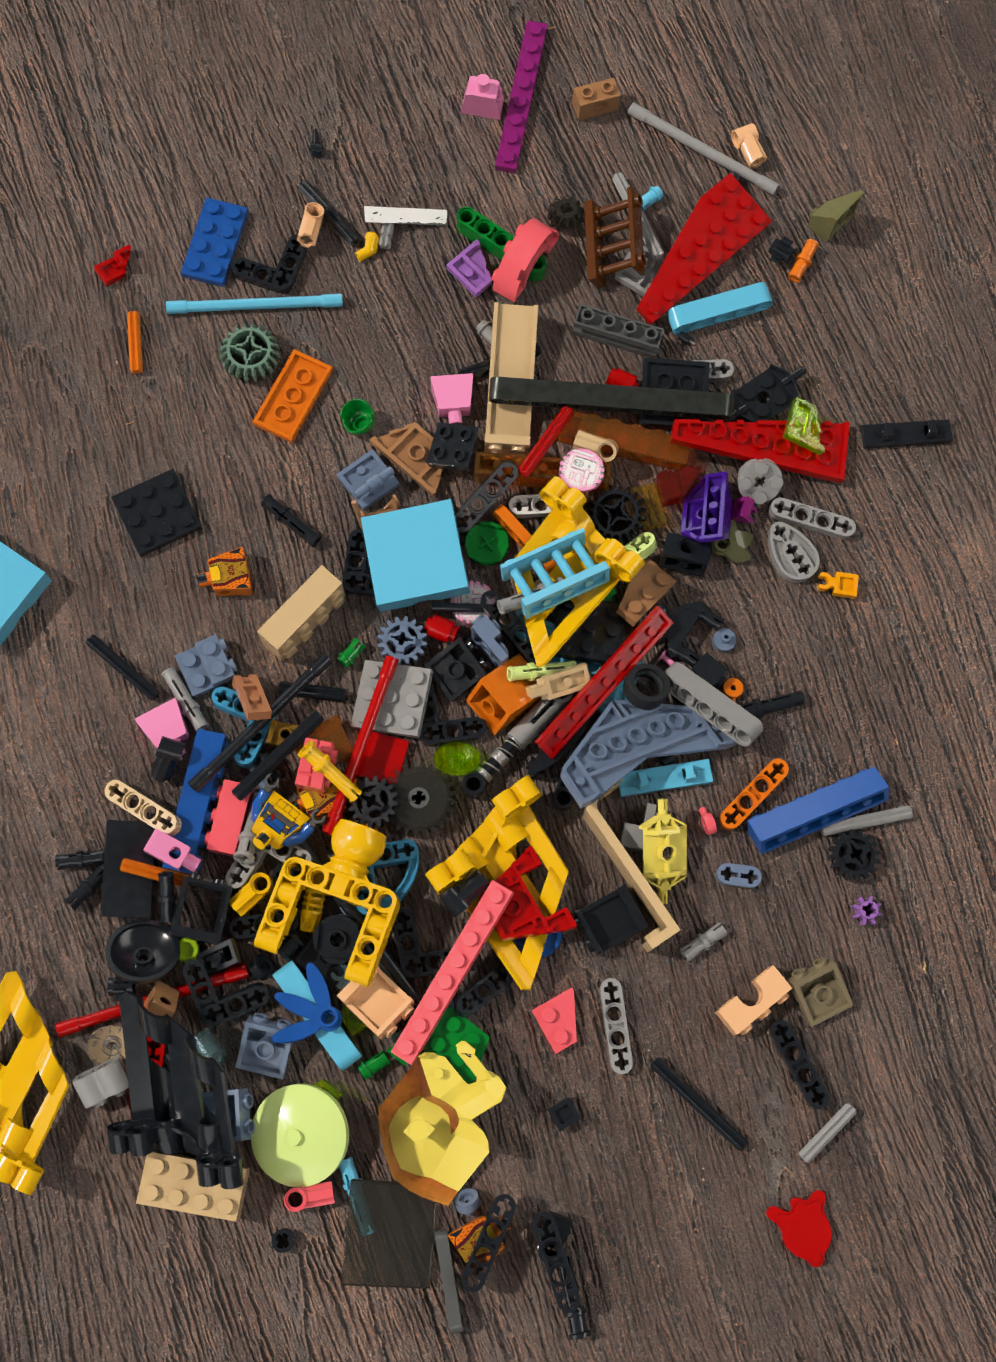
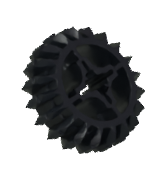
(607, 509)

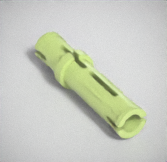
(532, 672)

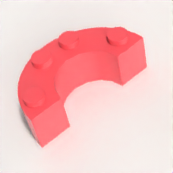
(520, 257)

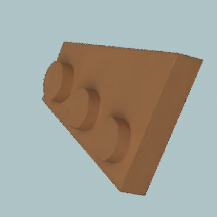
(644, 592)

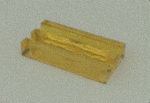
(645, 488)

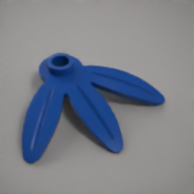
(316, 1013)

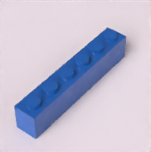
(194, 807)
(818, 810)

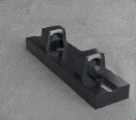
(906, 434)

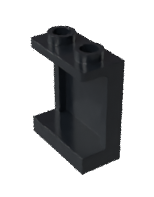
(610, 920)

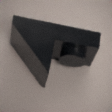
(221, 957)

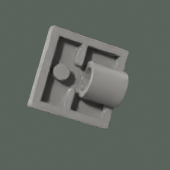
(635, 281)

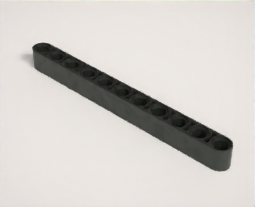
(611, 398)

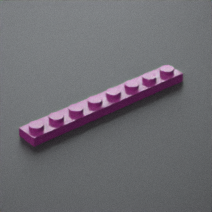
(521, 97)

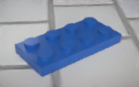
(214, 242)

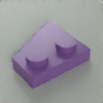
(471, 269)

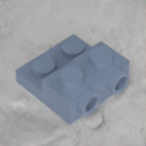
(487, 637)
(206, 666)
(257, 1050)
(239, 1103)

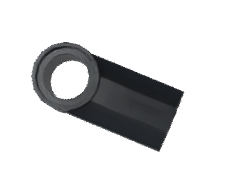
(167, 755)
(461, 896)

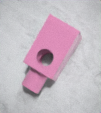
(483, 97)
(453, 396)
(164, 721)
(162, 844)

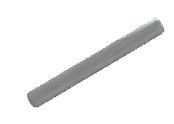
(648, 235)

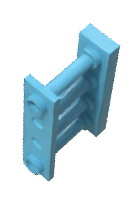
(558, 592)

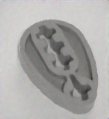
(783, 562)

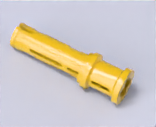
(322, 764)

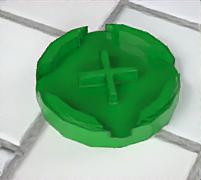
(486, 543)

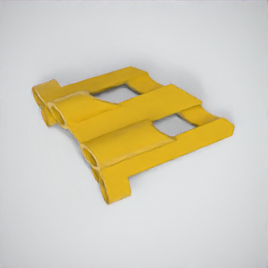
(565, 517)
(33, 1055)

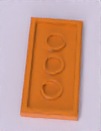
(292, 396)

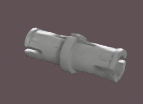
(703, 942)

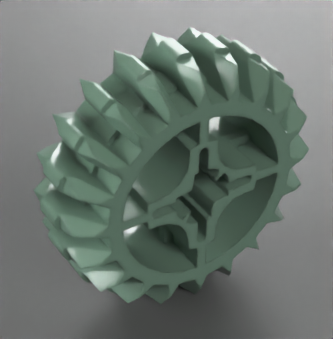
(234, 347)

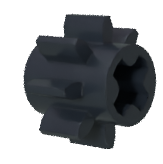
(781, 250)
(117, 987)

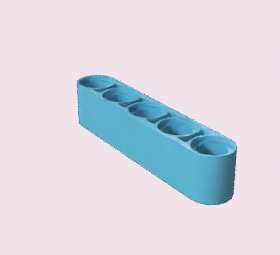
(719, 308)
(336, 1042)

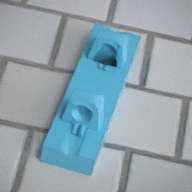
(666, 778)

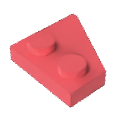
(558, 1020)

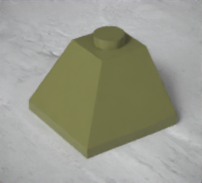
(834, 215)

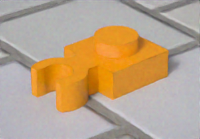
(842, 583)

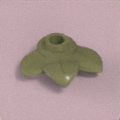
(735, 545)

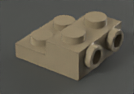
(820, 991)

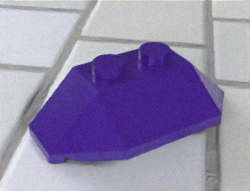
(708, 509)

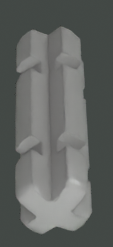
(386, 235)

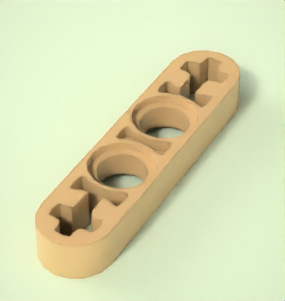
(142, 808)

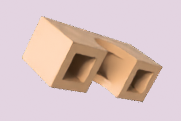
(771, 989)

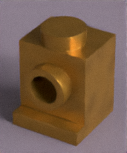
(276, 729)

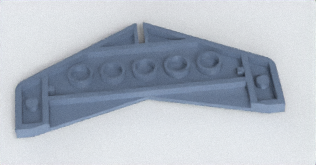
(629, 736)

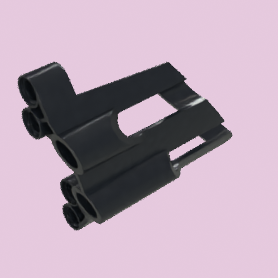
(168, 1104)

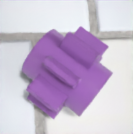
(871, 907)

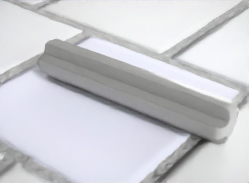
(827, 1133)

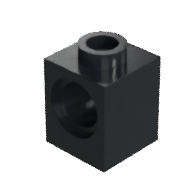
(710, 670)

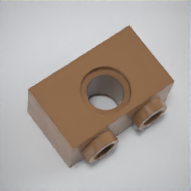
(596, 99)

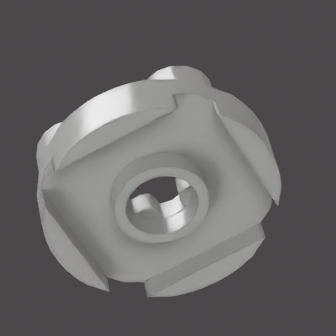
(761, 492)

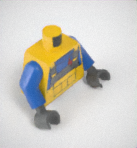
(279, 821)

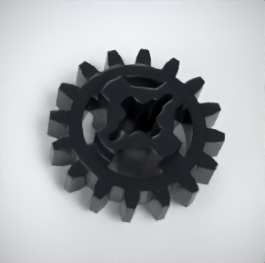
(378, 793)
(849, 847)

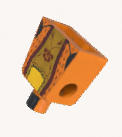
(228, 574)
(313, 800)
(466, 1237)

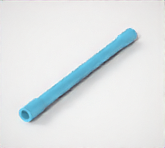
(185, 306)

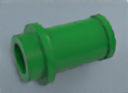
(350, 654)
(373, 1065)

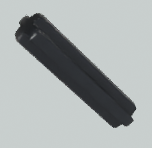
(317, 692)

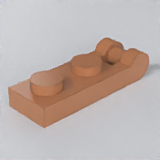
(252, 697)

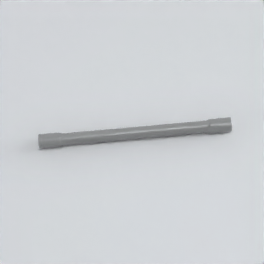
(646, 116)

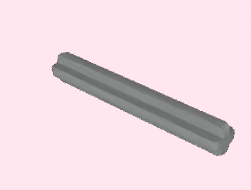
(869, 820)

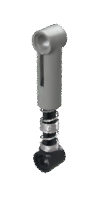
(518, 738)

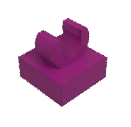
(742, 508)

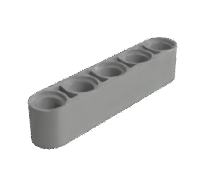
(713, 705)

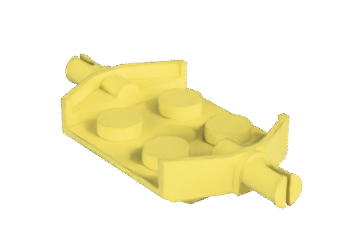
(659, 833)

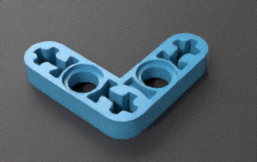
(225, 706)

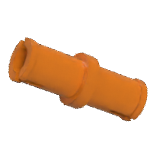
(803, 260)

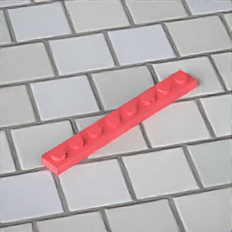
(452, 973)

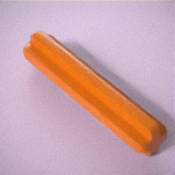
(134, 341)
(148, 871)

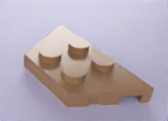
(409, 451)

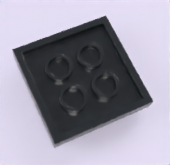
(672, 375)
(156, 512)
(596, 637)

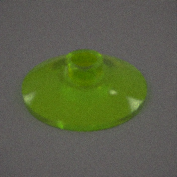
(457, 758)

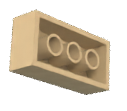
(302, 613)
(173, 1185)

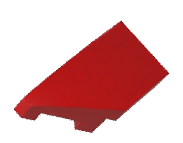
(115, 267)

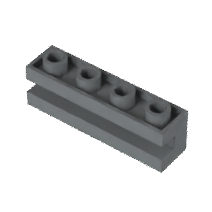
(617, 331)

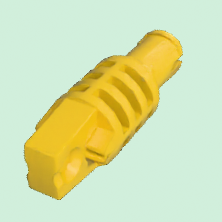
(312, 907)

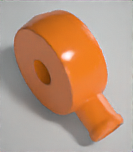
(736, 684)

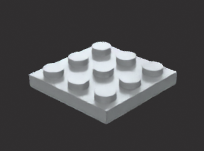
(404, 701)

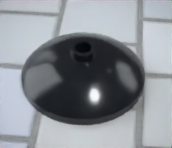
(141, 941)

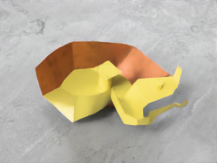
(430, 1124)

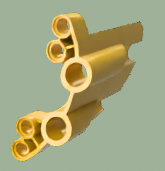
(492, 852)

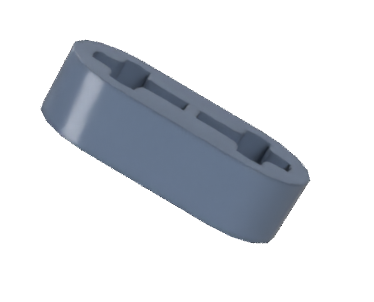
(738, 870)

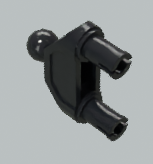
(684, 619)

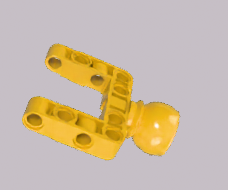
(344, 878)

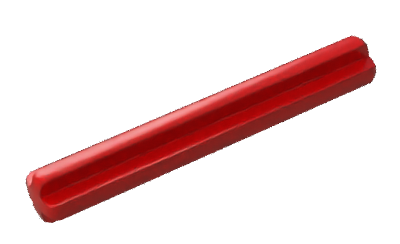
(545, 442)

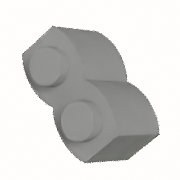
(102, 1082)

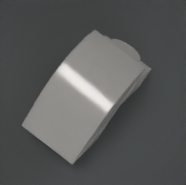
(631, 835)

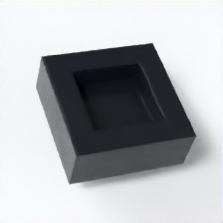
(563, 1114)

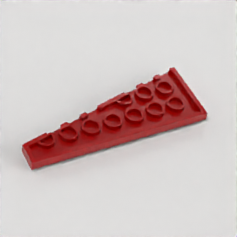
(766, 440)

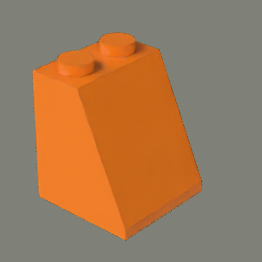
(501, 700)

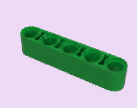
(491, 239)

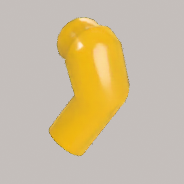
(370, 248)

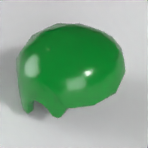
(357, 417)

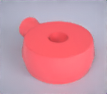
(707, 821)

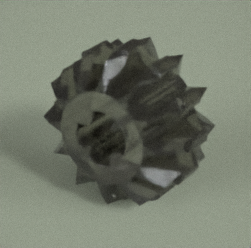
(565, 213)

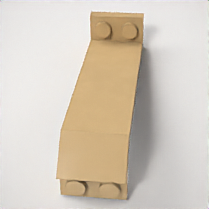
(512, 357)
(666, 925)

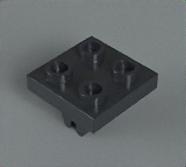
(454, 446)

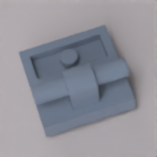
(368, 479)

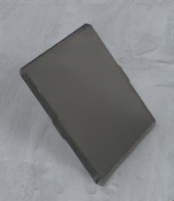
(388, 1236)

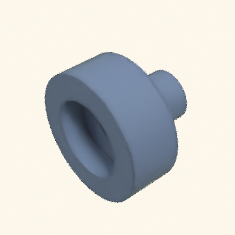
(724, 640)
(467, 1201)

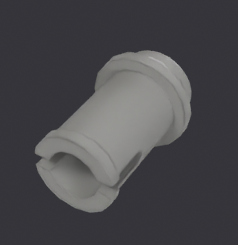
(485, 329)

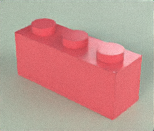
(227, 820)

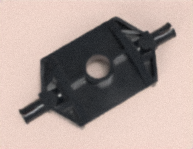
(775, 384)

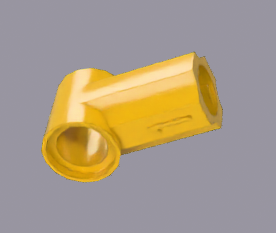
(249, 895)

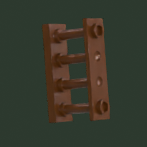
(595, 233)

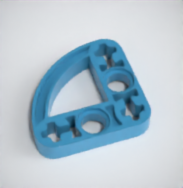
(409, 878)

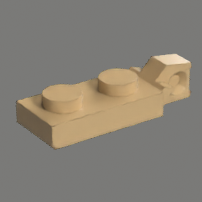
(560, 683)

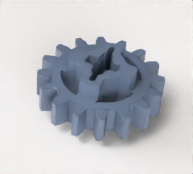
(411, 642)

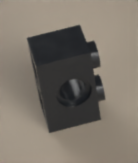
(685, 554)

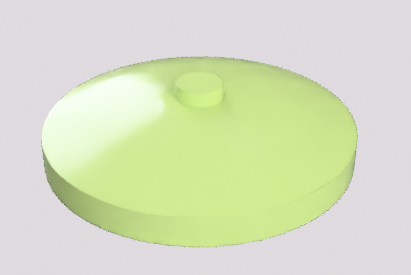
(300, 1135)

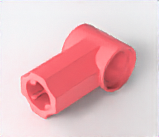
(313, 1196)

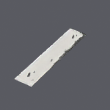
(405, 215)

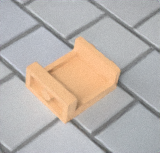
(379, 1005)

